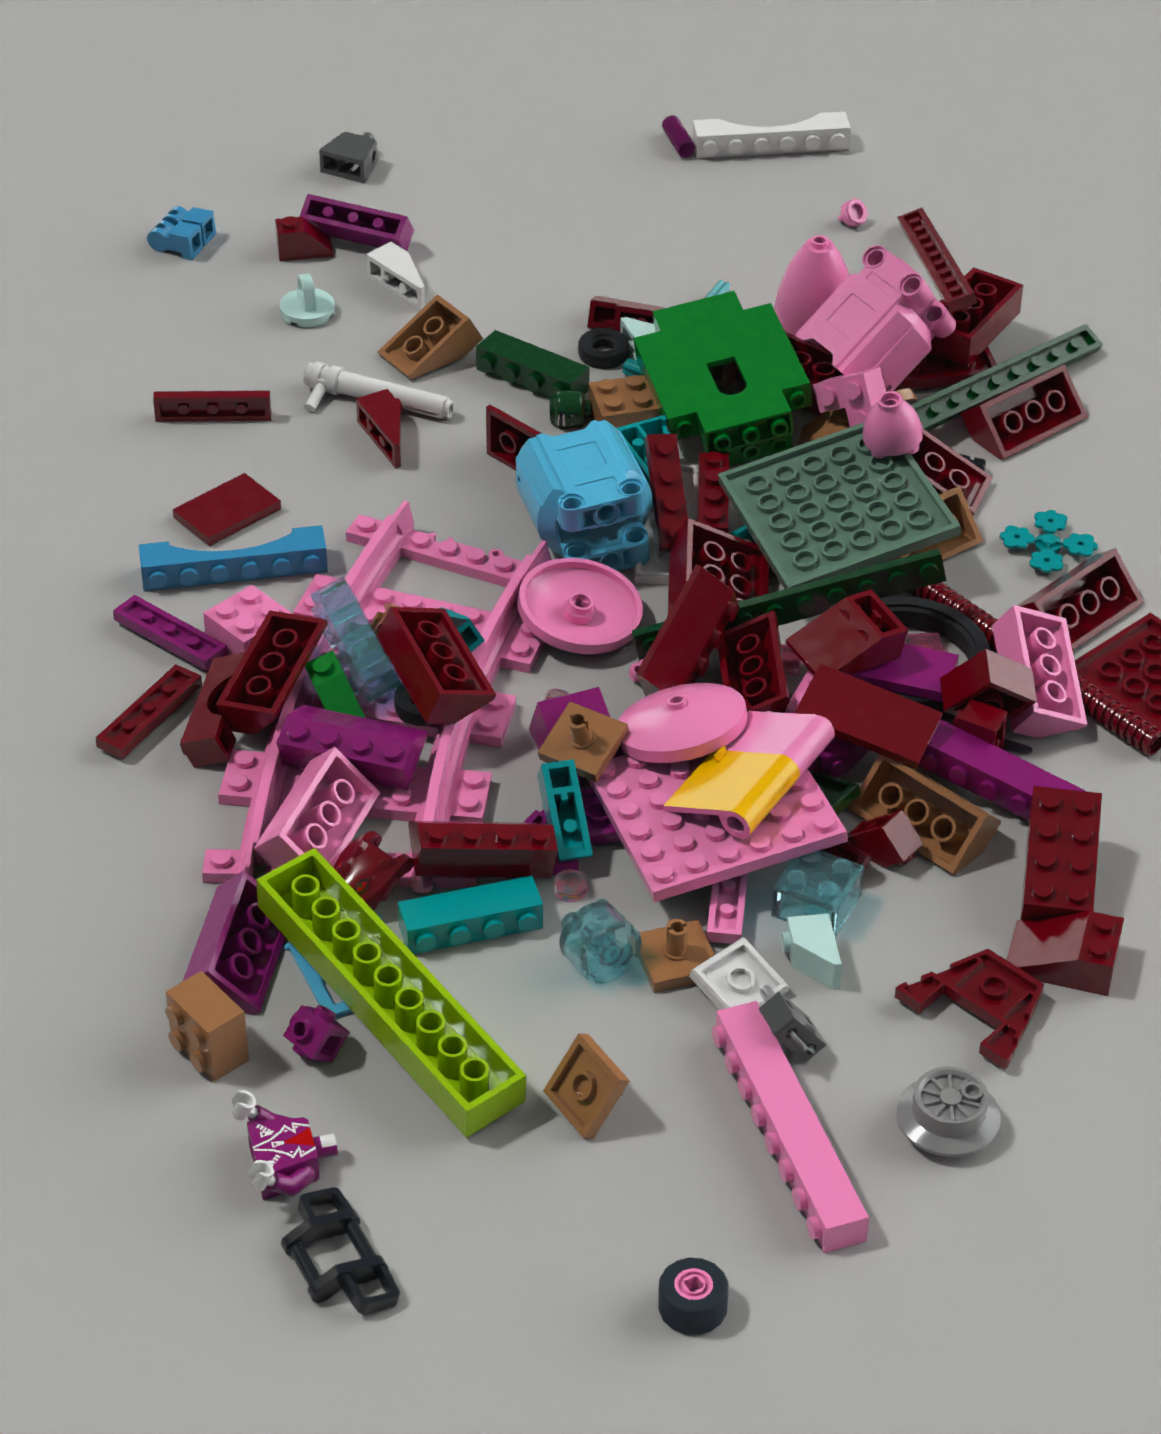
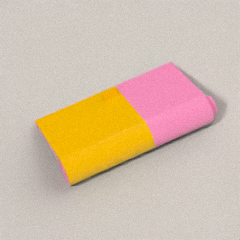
(753, 770)

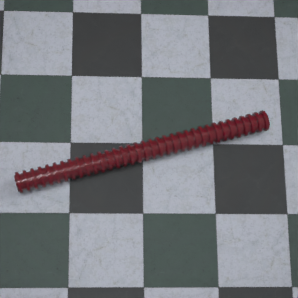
(1096, 702)

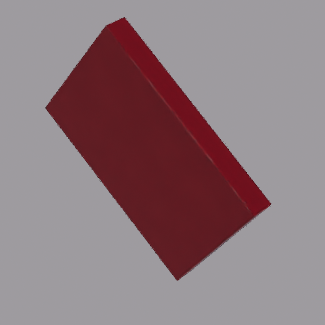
(226, 509)

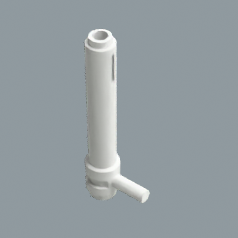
(337, 380)

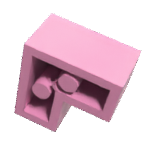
(852, 391)

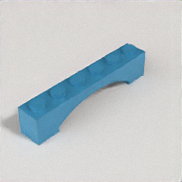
(176, 567)

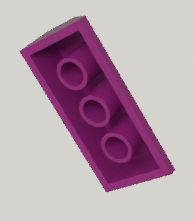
(377, 748)
(237, 944)

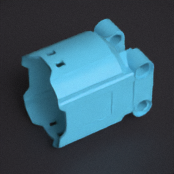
(587, 495)

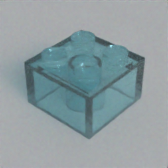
(818, 886)

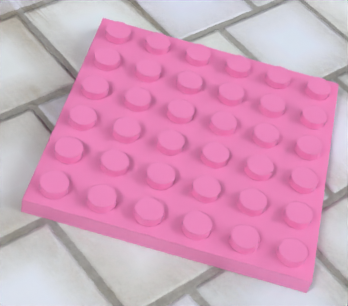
(694, 850)

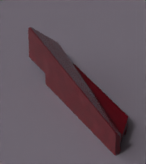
(607, 312)

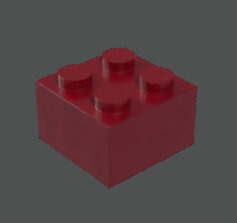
(989, 680)

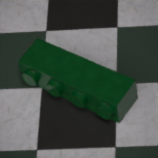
(530, 366)

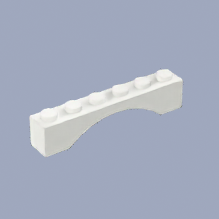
(817, 134)

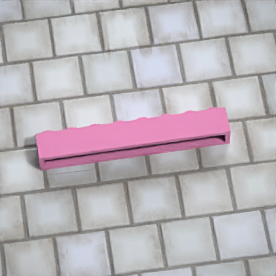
(790, 1128)

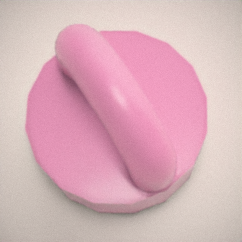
(853, 213)

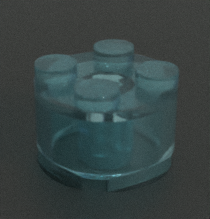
(599, 941)

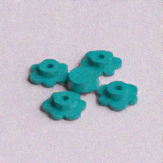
(1048, 545)

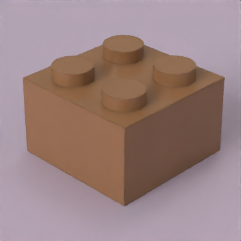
(622, 400)
(207, 1026)

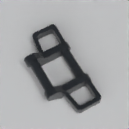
(345, 1274)

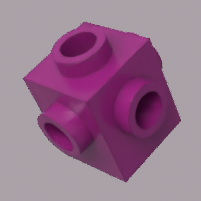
(316, 1033)

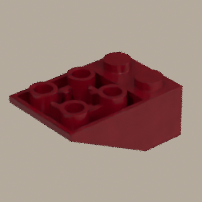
(851, 636)

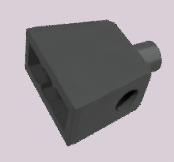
(350, 156)

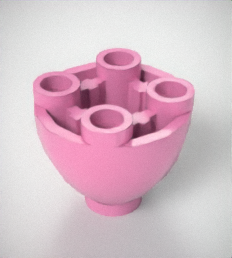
(892, 427)

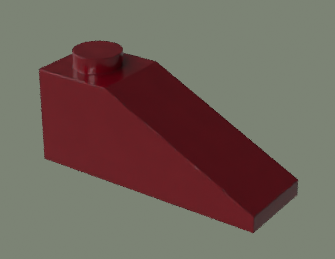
(381, 419)

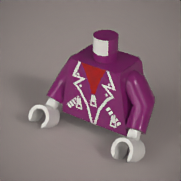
(281, 1148)

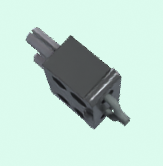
(790, 1024)

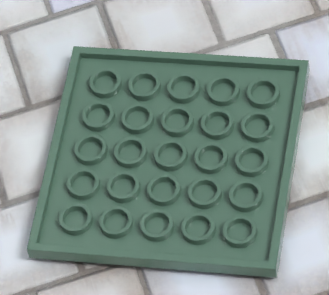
(836, 507)

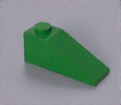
(333, 685)

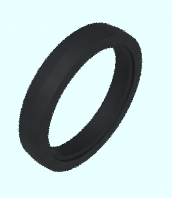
(942, 620)

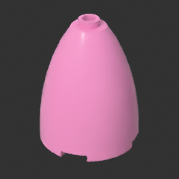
(809, 282)

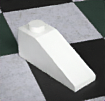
(396, 272)

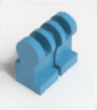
(183, 231)

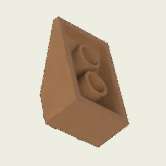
(431, 339)

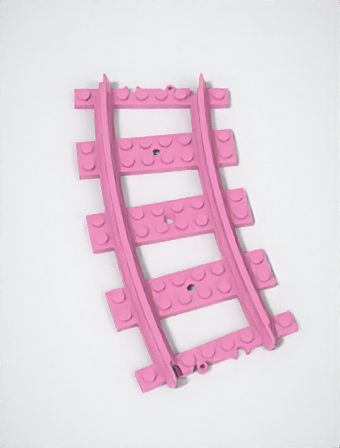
(442, 788)

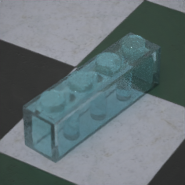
(355, 640)

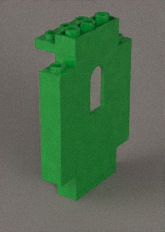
(714, 333)

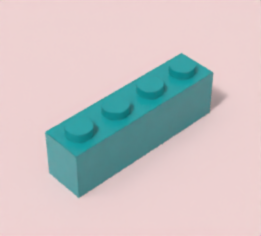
(470, 915)

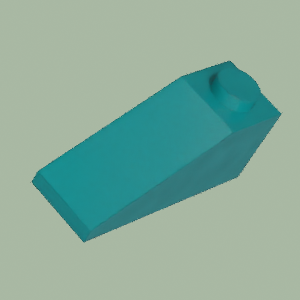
(565, 809)

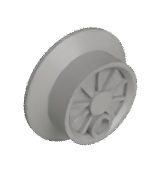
(948, 1113)

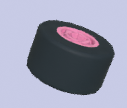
(693, 1296)

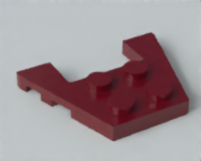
(988, 989)

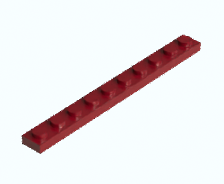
(937, 261)

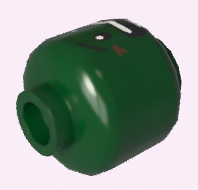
(569, 409)

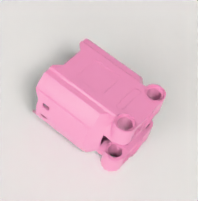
(879, 319)

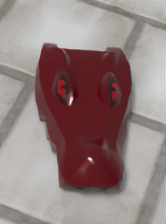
(370, 869)

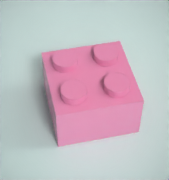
(239, 618)

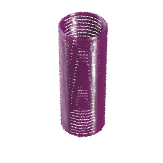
(678, 136)

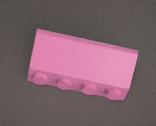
(1045, 646)
(319, 811)

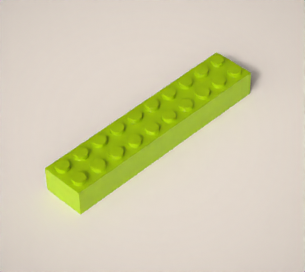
(392, 992)

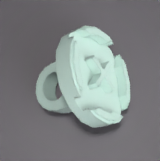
(306, 304)

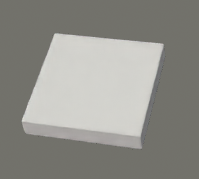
(736, 976)

